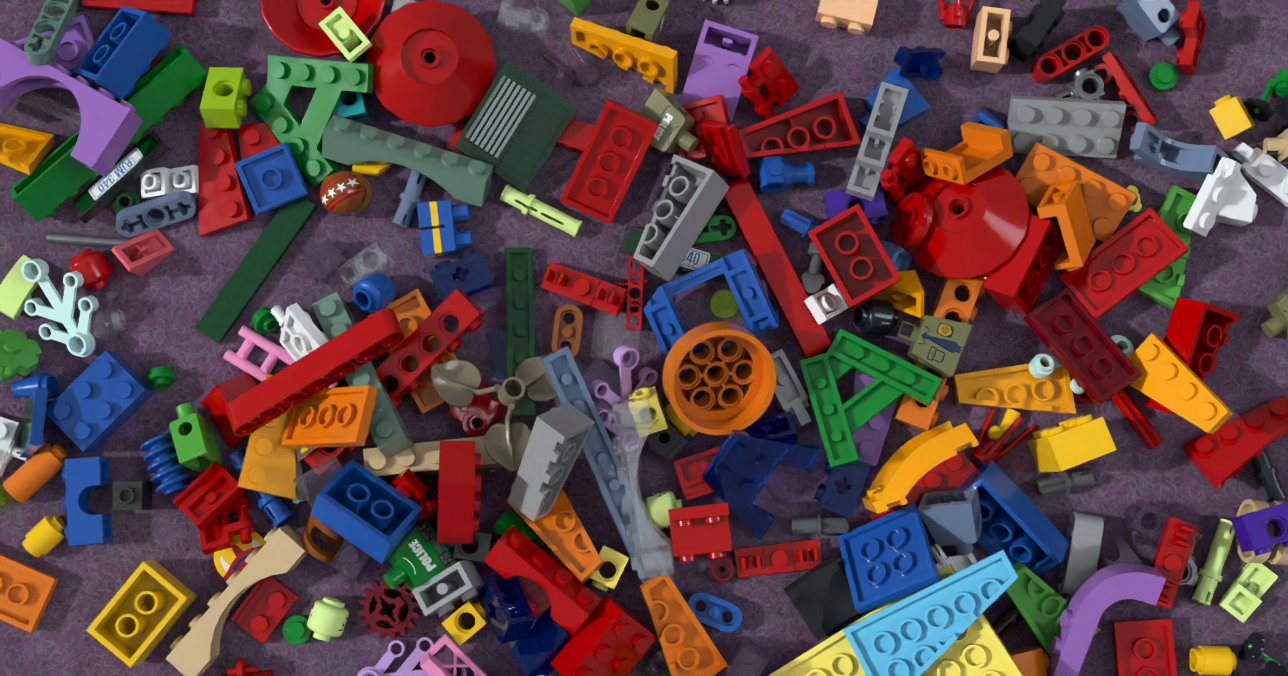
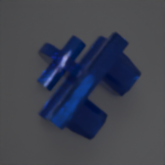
(920, 62)

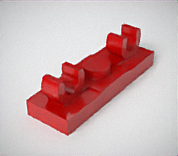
(1127, 89)
(584, 289)
(1173, 556)
(777, 558)

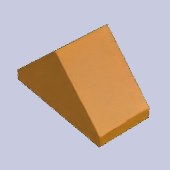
(906, 295)

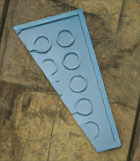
(924, 625)

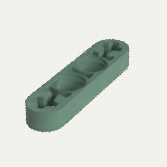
(45, 22)

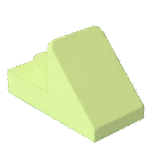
(345, 34)

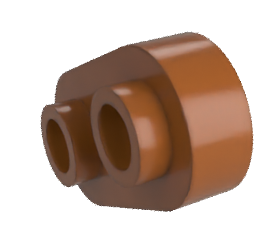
(567, 332)

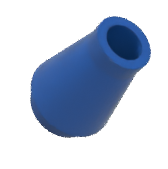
(26, 387)

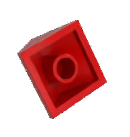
(216, 401)

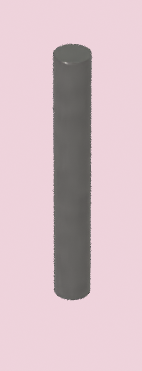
(84, 240)

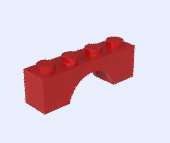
(569, 598)

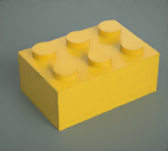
(1070, 443)
(141, 613)

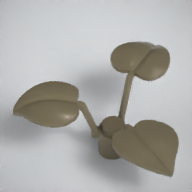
(506, 443)

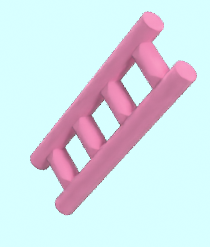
(275, 353)

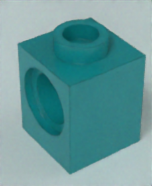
(356, 111)

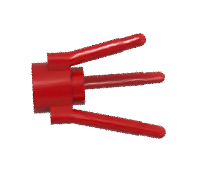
(955, 15)
(991, 450)

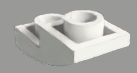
(164, 181)
(827, 303)

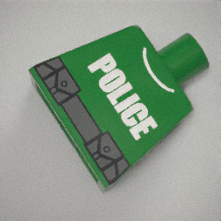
(418, 559)

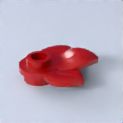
(481, 407)

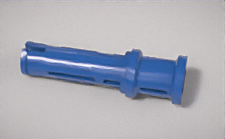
(272, 504)

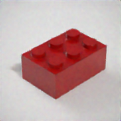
(854, 256)
(1022, 277)
(458, 492)
(605, 644)

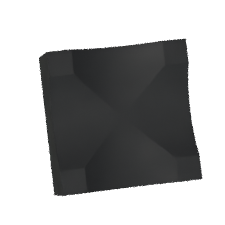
(1036, 34)
(822, 598)

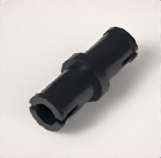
(1268, 476)

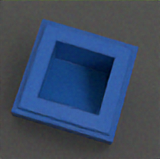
(988, 118)

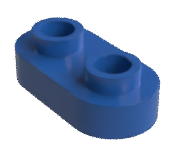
(713, 612)

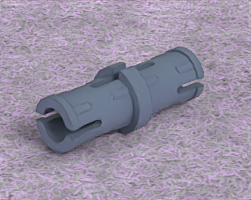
(409, 199)

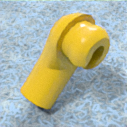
(371, 168)
(1008, 419)

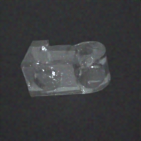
(522, 20)
(367, 262)

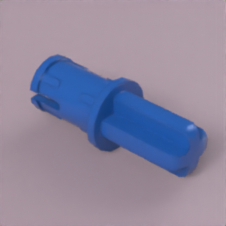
(797, 222)

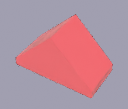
(143, 252)

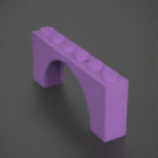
(104, 122)

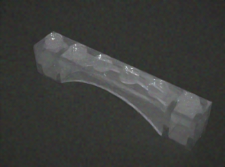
(652, 547)

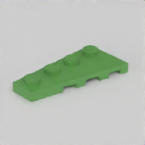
(1167, 284)
(1037, 605)

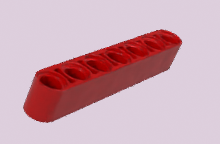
(776, 267)
(314, 372)

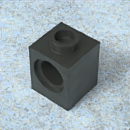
(132, 495)
(485, 543)

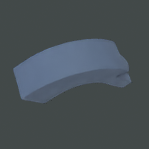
(1172, 156)

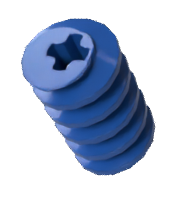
(164, 465)

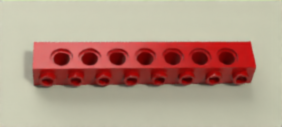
(415, 345)

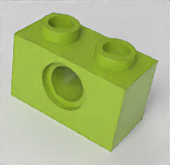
(225, 97)

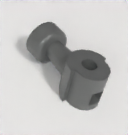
(813, 279)

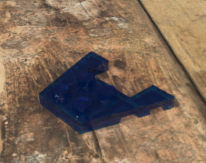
(745, 467)

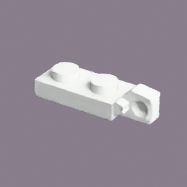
(1264, 171)
(1212, 196)

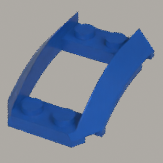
(744, 285)

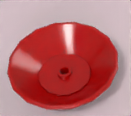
(297, 22)
(438, 90)
(980, 236)

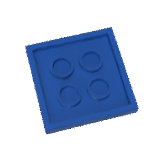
(888, 558)

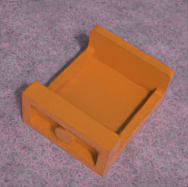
(979, 152)
(1068, 204)

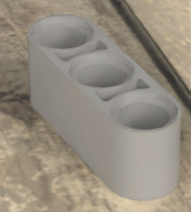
(1082, 552)

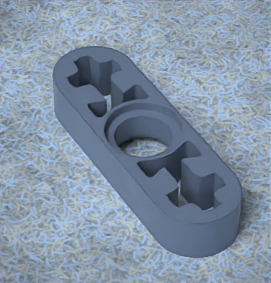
(178, 213)

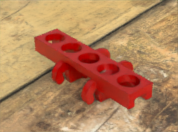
(634, 284)

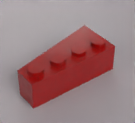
(806, 129)
(1195, 337)

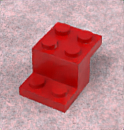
(700, 531)

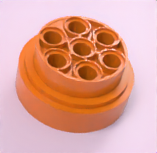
(751, 387)

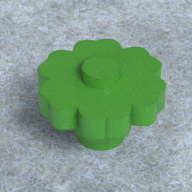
(17, 354)

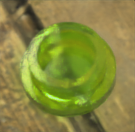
(723, 304)

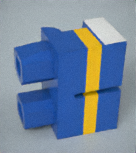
(439, 230)

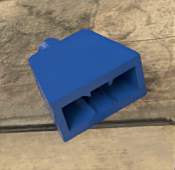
(914, 106)

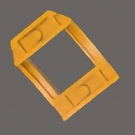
(913, 462)

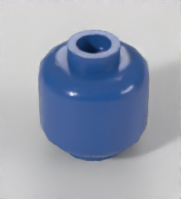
(374, 293)

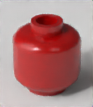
(93, 268)

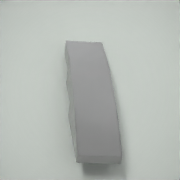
(877, 141)

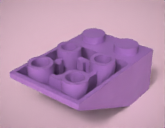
(718, 63)

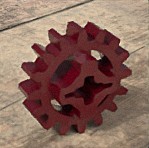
(396, 620)

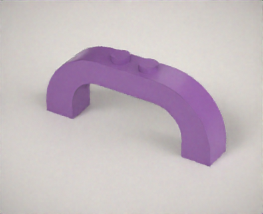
(1088, 604)

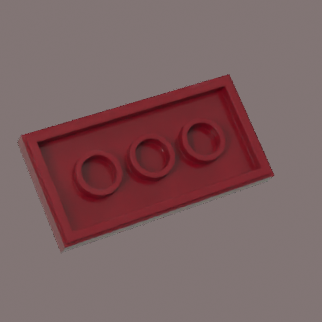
(1082, 346)

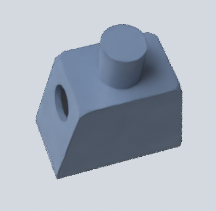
(1150, 19)
(953, 517)

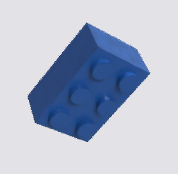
(123, 52)
(99, 401)
(366, 511)

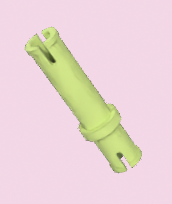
(540, 210)
(1213, 567)

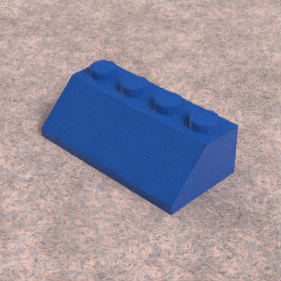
(1014, 522)

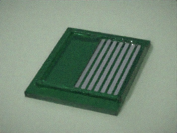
(516, 126)

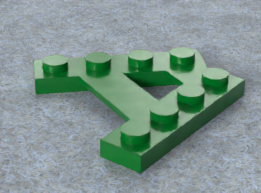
(305, 136)
(892, 379)

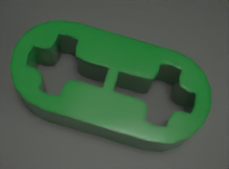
(716, 236)

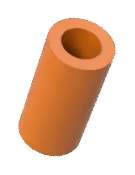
(35, 472)

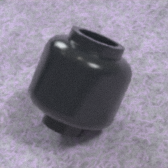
(876, 317)

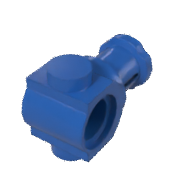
(777, 174)

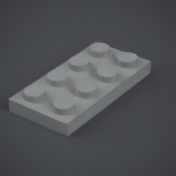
(1066, 125)

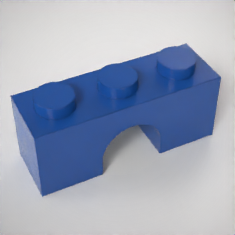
(82, 523)

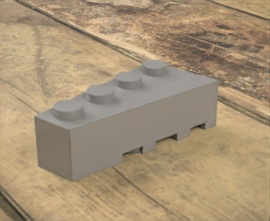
(679, 216)
(549, 459)

